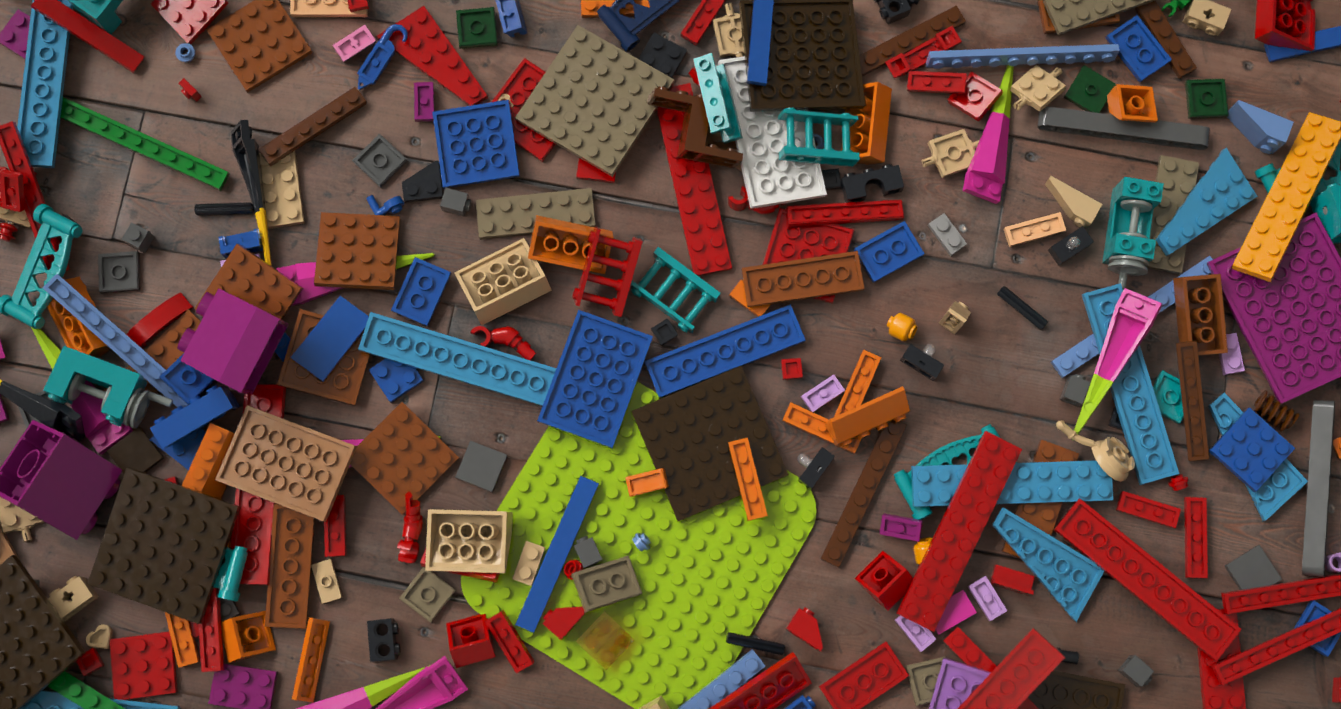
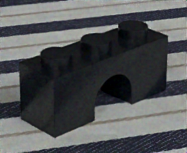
(887, 178)

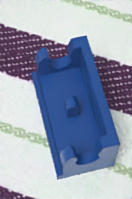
(511, 17)
(250, 240)

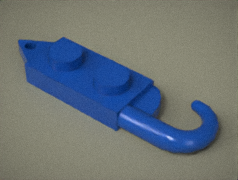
(379, 57)

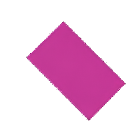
(956, 611)

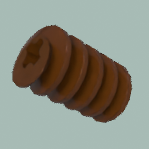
(1275, 411)

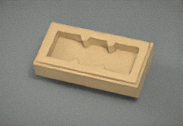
(326, 581)

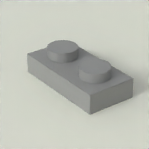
(947, 234)

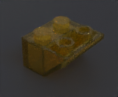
(605, 640)

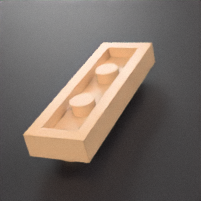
(1034, 229)

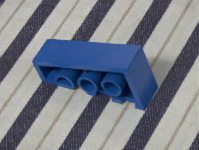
(194, 416)

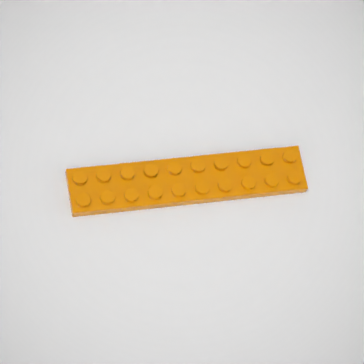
(1289, 197)

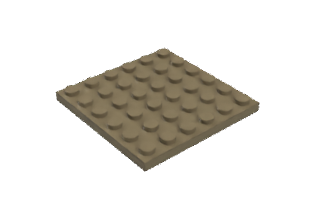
(593, 100)

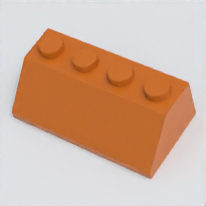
(870, 132)
(565, 243)
(71, 329)
(868, 416)
(208, 462)

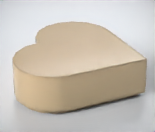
(100, 637)

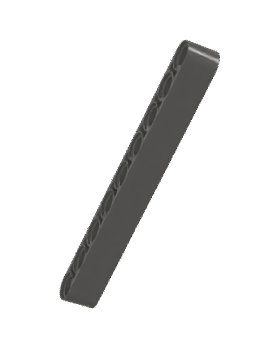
(1110, 127)
(1318, 488)

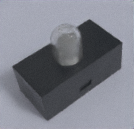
(1070, 246)
(923, 361)
(814, 467)

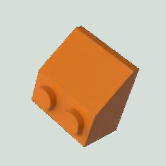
(1132, 103)
(246, 636)

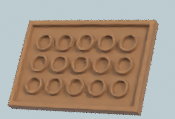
(286, 463)

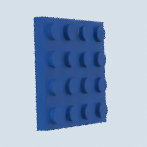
(476, 144)

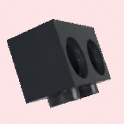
(890, 16)
(376, 640)

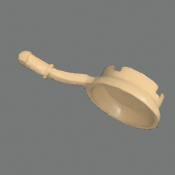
(1109, 453)

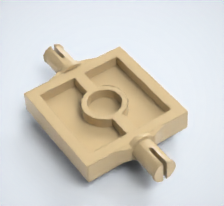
(729, 33)
(1037, 88)
(951, 153)
(17, 519)

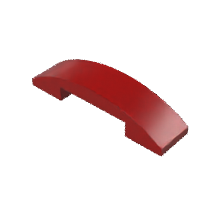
(916, 58)
(158, 319)

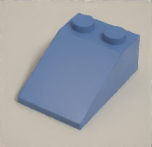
(1260, 127)

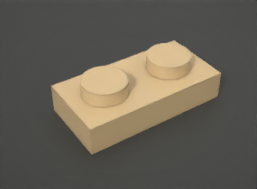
(528, 563)

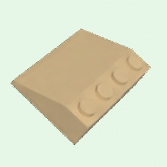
(502, 282)
(468, 540)

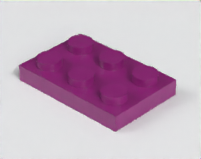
(15, 33)
(243, 687)

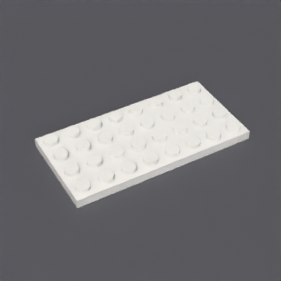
(764, 136)

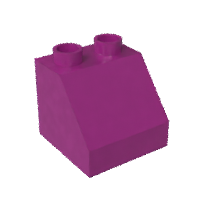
(232, 341)
(57, 479)

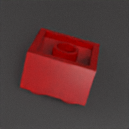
(885, 580)
(470, 640)

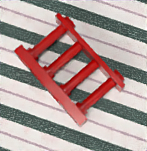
(621, 285)

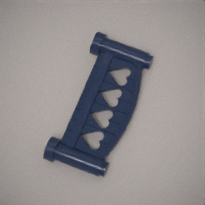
(625, 27)

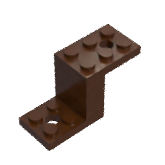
(694, 128)

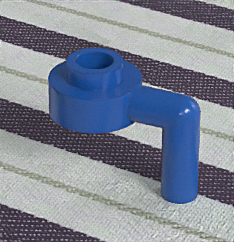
(392, 205)

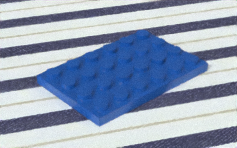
(595, 379)

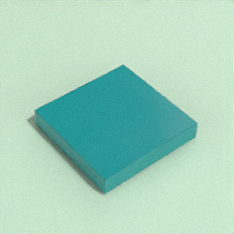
(1169, 396)

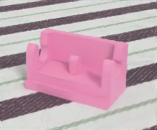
(354, 43)

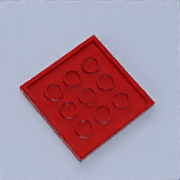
(520, 87)
(806, 242)

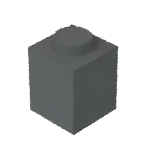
(455, 202)
(138, 237)
(1075, 390)
(587, 552)
(1136, 671)

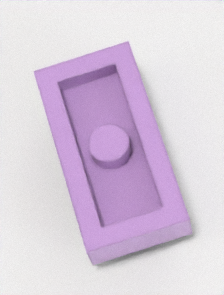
(1232, 361)
(822, 393)
(987, 598)
(919, 635)

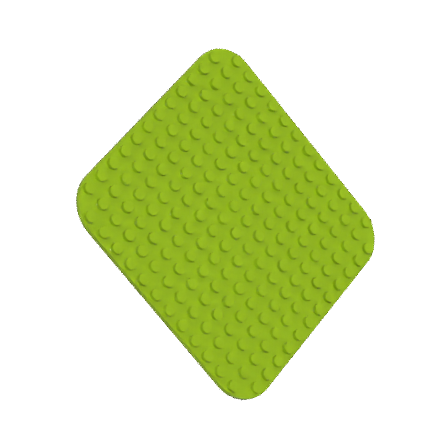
(694, 580)

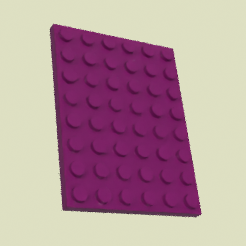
(1296, 316)

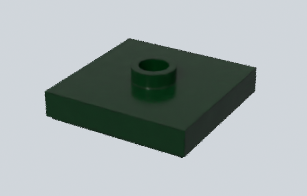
(476, 27)
(1089, 90)
(1206, 98)

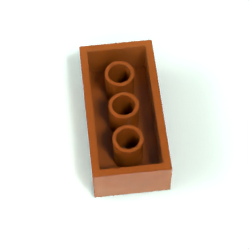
(1201, 312)

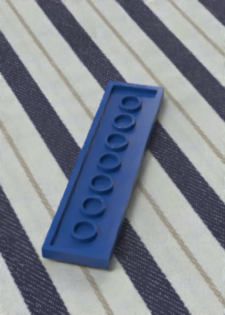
(724, 351)

